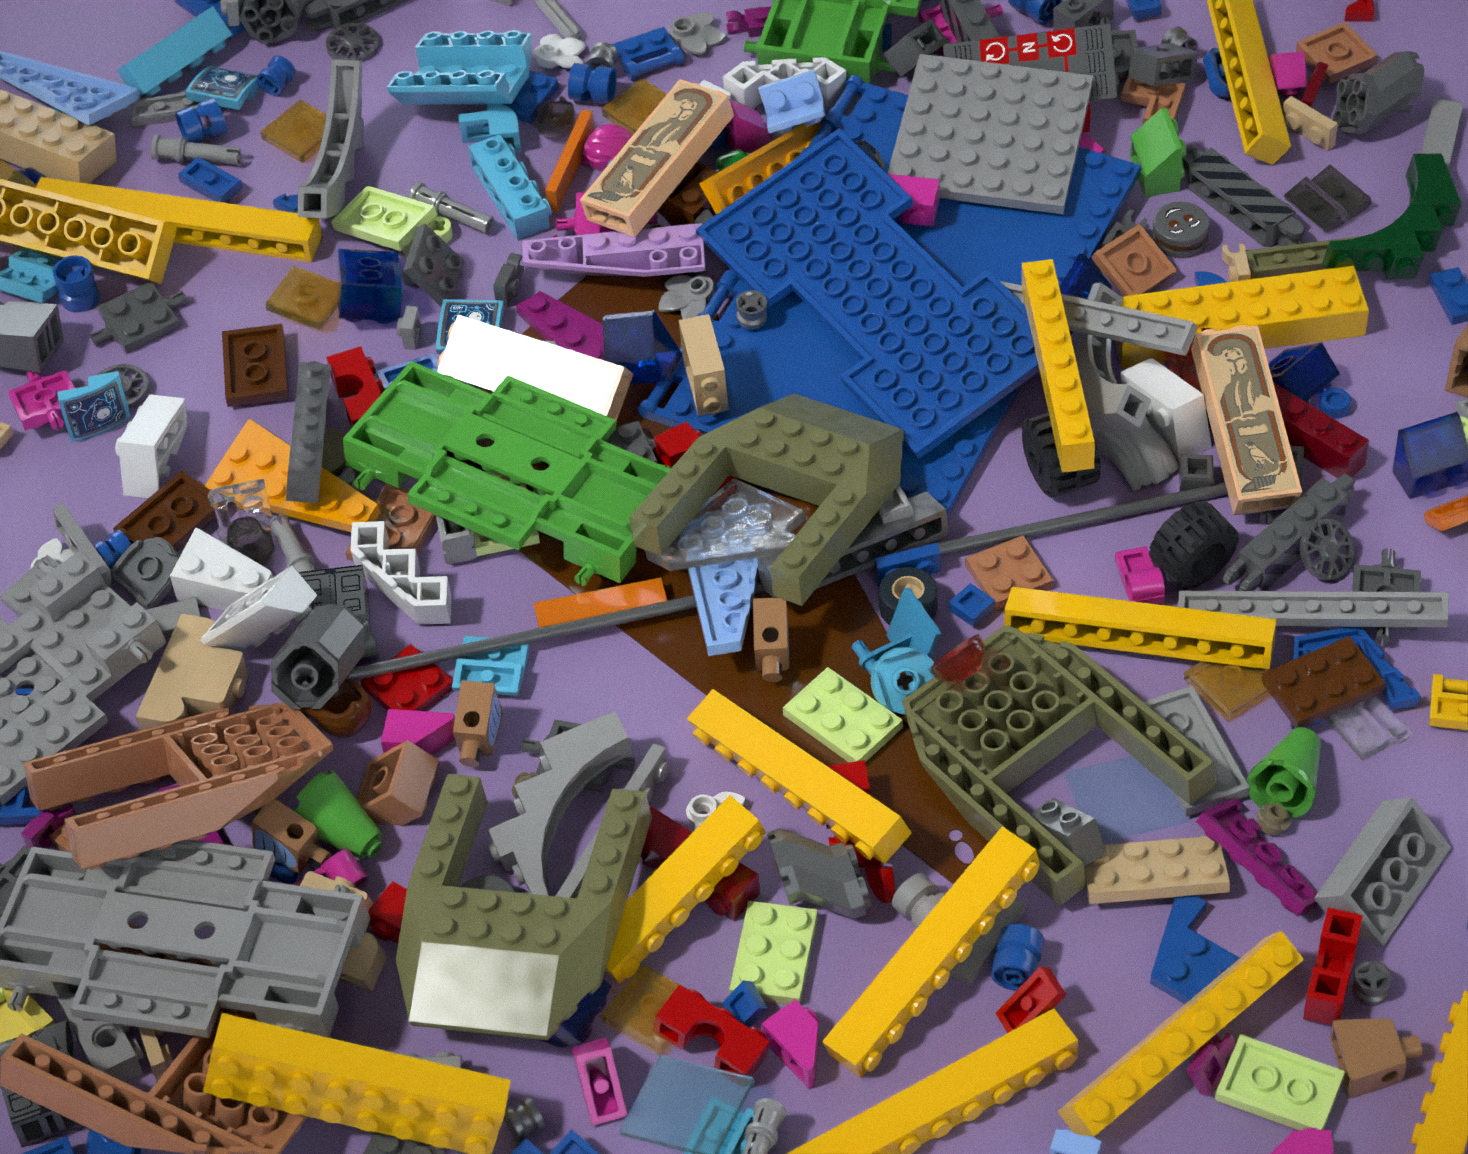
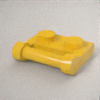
(1448, 709)

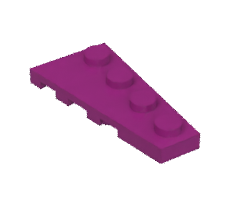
(563, 325)
(1262, 859)

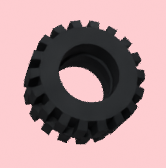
(1193, 545)

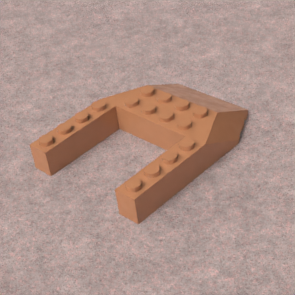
(217, 757)
(170, 1116)

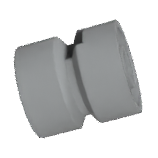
(916, 898)

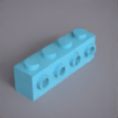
(175, 52)
(510, 187)

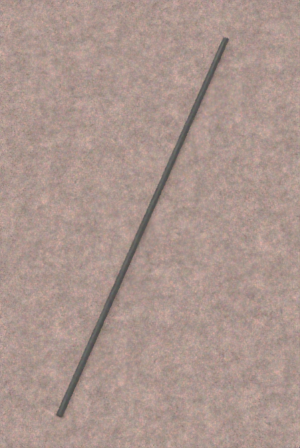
(688, 602)

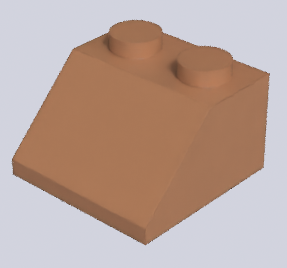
(398, 784)

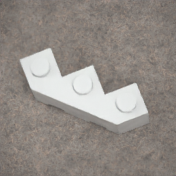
(746, 78)
(398, 575)

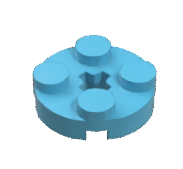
(887, 672)

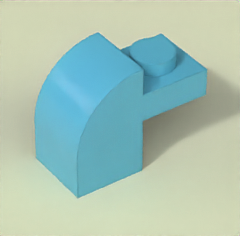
(489, 123)

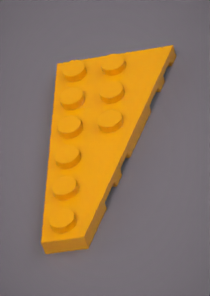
(756, 167)
(262, 455)

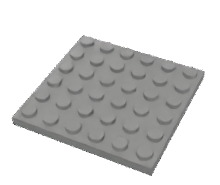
(993, 131)

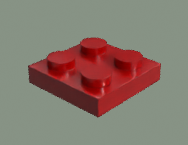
(410, 688)

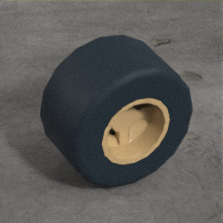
(917, 580)

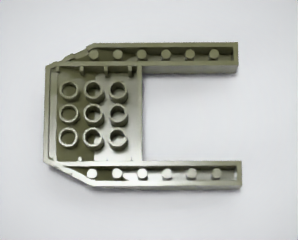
(795, 449)
(1018, 717)
(505, 956)

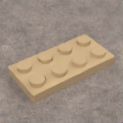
(1157, 870)

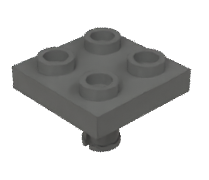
(432, 265)

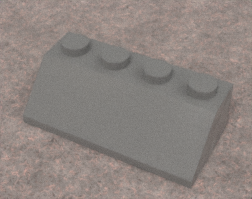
(1385, 868)

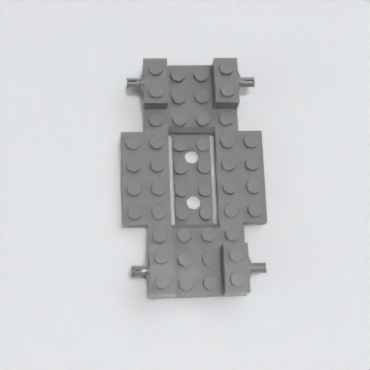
(81, 647)
(278, 938)

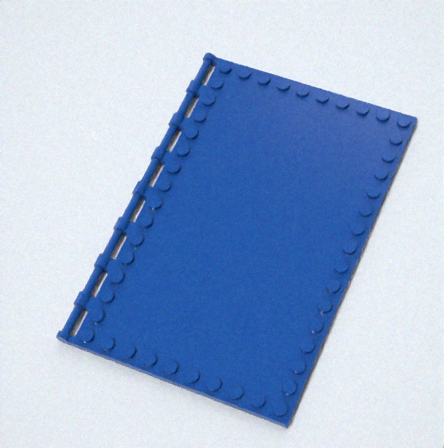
(806, 358)

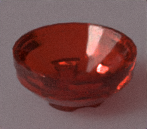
(960, 661)

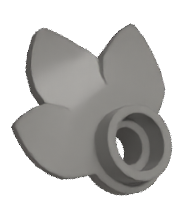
(696, 32)
(685, 295)

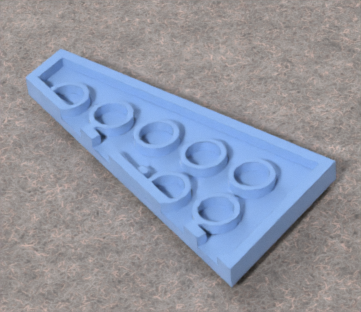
(70, 91)
(724, 602)

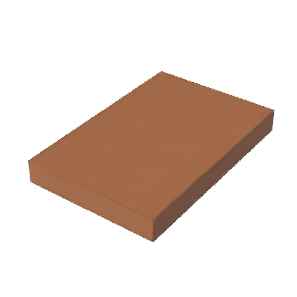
(404, 522)

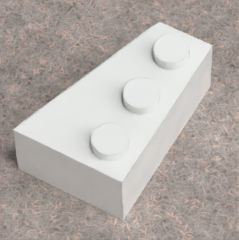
(1175, 407)
(149, 442)
(215, 572)

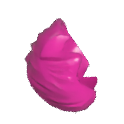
(604, 145)

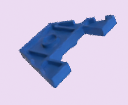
(1397, 692)
(1185, 958)

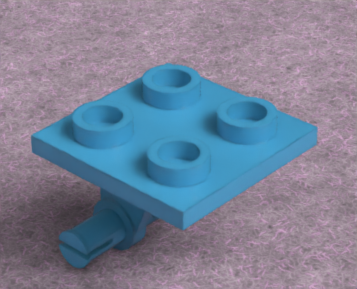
(909, 628)

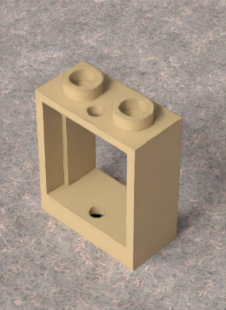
(703, 365)

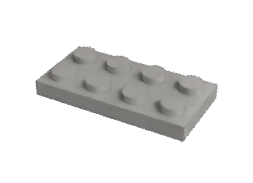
(1190, 718)

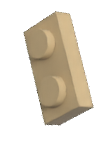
(1310, 123)
(158, 1055)

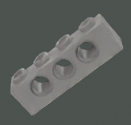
(116, 1060)

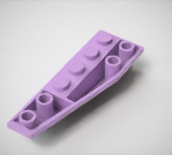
(617, 254)

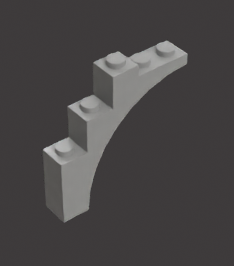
(324, 189)
(1108, 403)
(568, 765)

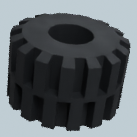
(1044, 461)

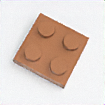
(1340, 49)
(1134, 262)
(1007, 567)

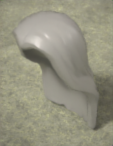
(1139, 454)

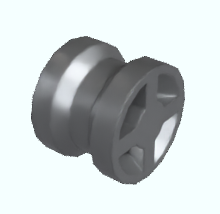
(1179, 37)
(603, 55)
(751, 309)
(1377, 976)
(523, 1118)

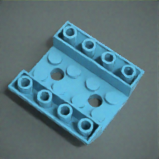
(466, 69)

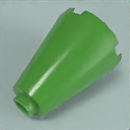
(1288, 773)
(339, 816)

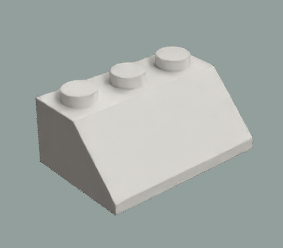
(262, 612)

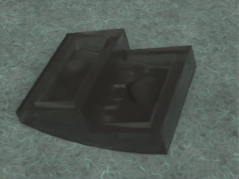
(1328, 198)

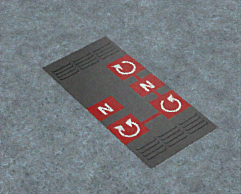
(1070, 50)

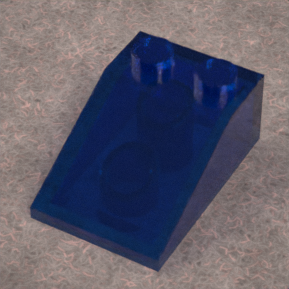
(369, 285)

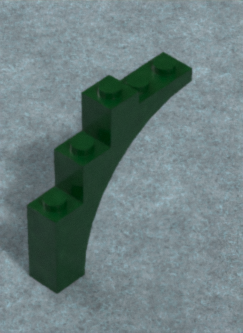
(1418, 230)

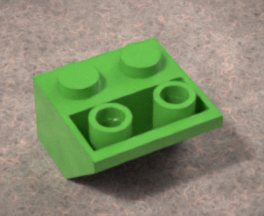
(1159, 154)

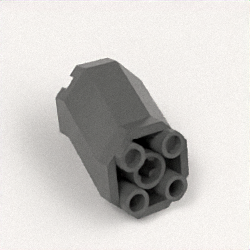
(272, 19)
(1378, 93)
(318, 657)
(820, 873)

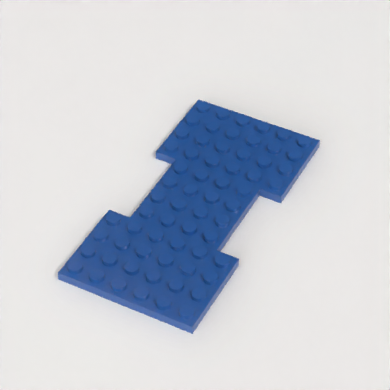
(924, 342)

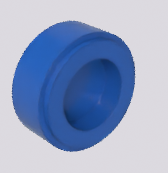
(1335, 403)

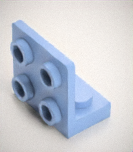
(792, 102)

